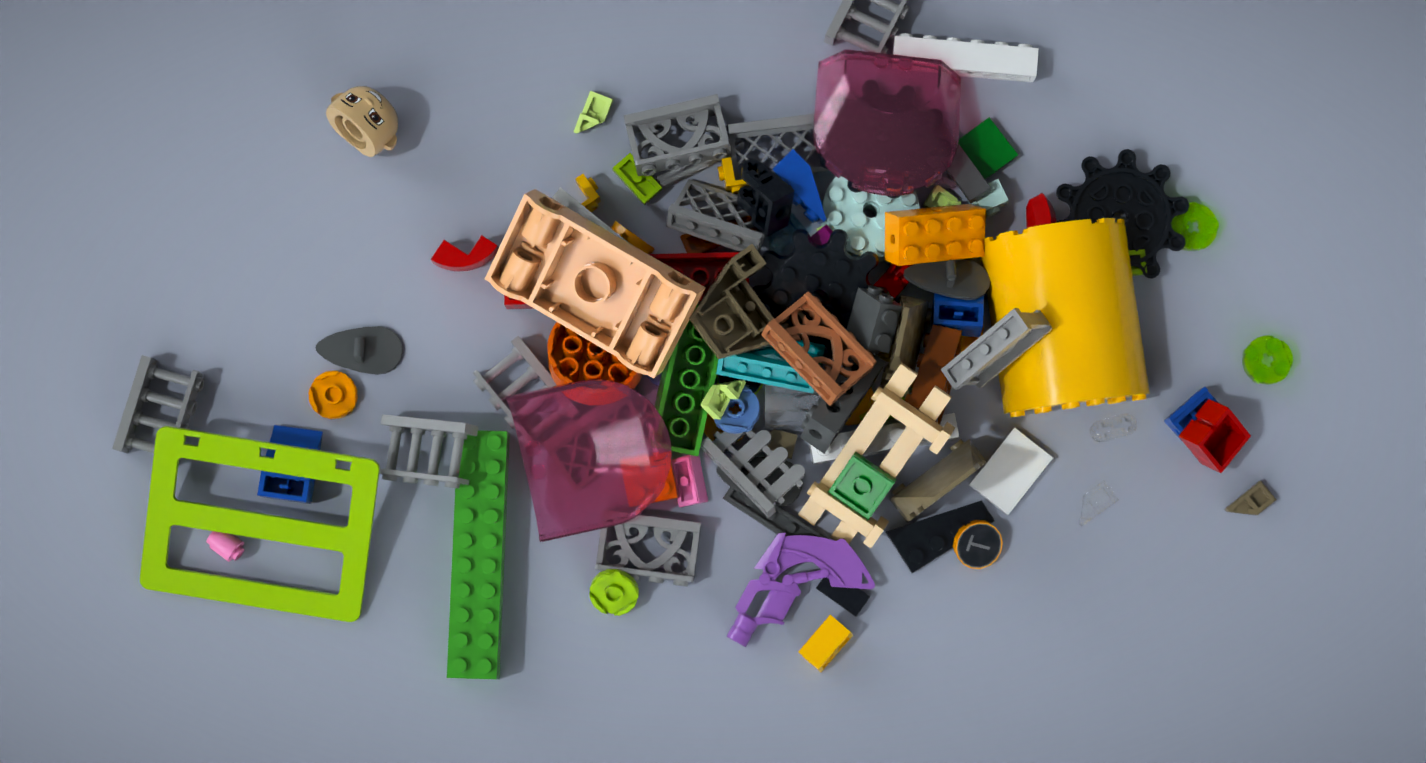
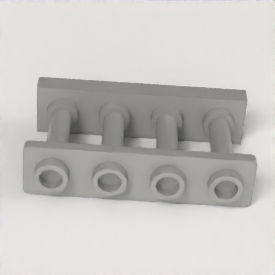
(848, 11)
(535, 371)
(142, 393)
(418, 427)

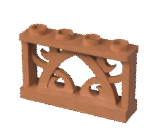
(842, 341)

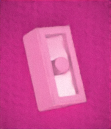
(689, 480)

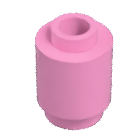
(226, 545)

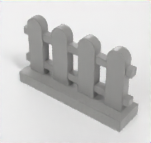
(758, 475)

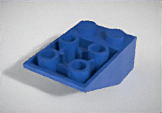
(799, 176)
(958, 314)
(287, 486)

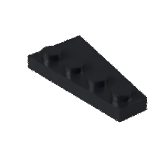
(933, 536)

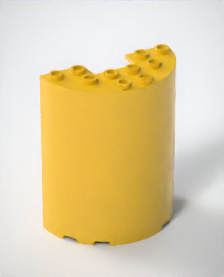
(1087, 293)

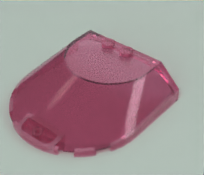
(886, 120)
(590, 454)

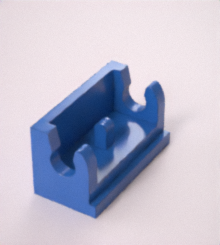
(1186, 412)

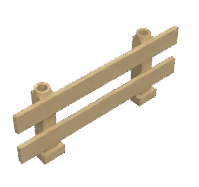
(919, 425)

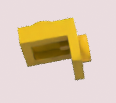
(726, 173)
(589, 189)

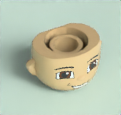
(364, 119)

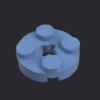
(743, 420)

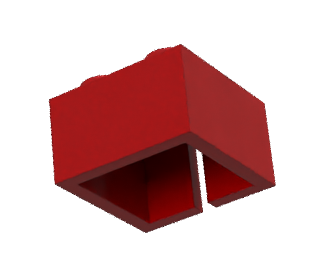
(1214, 436)

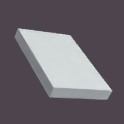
(1010, 471)

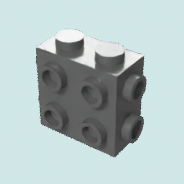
(874, 319)

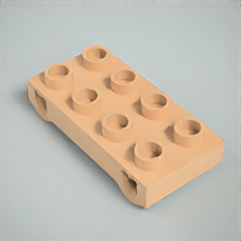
(594, 283)

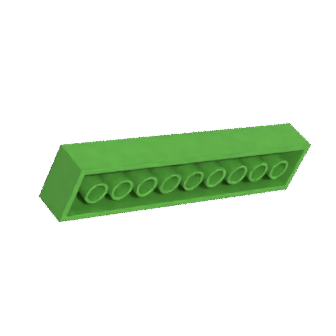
(479, 558)

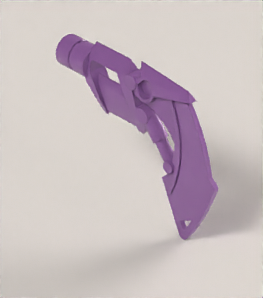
(834, 558)

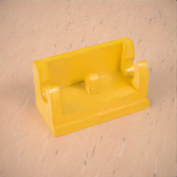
(825, 643)

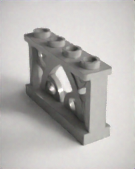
(671, 157)
(996, 348)
(678, 532)

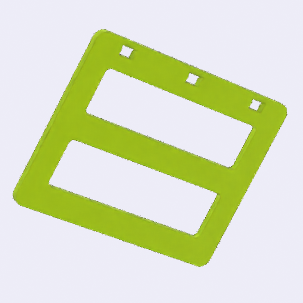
(167, 510)

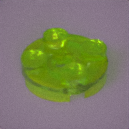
(1206, 222)
(1253, 358)

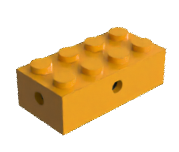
(934, 234)

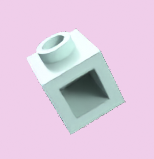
(993, 200)

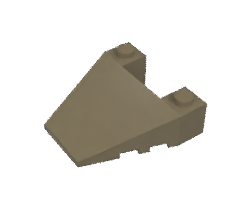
(731, 312)
(907, 336)
(938, 480)

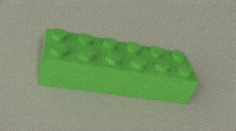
(682, 389)

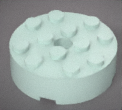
(845, 212)

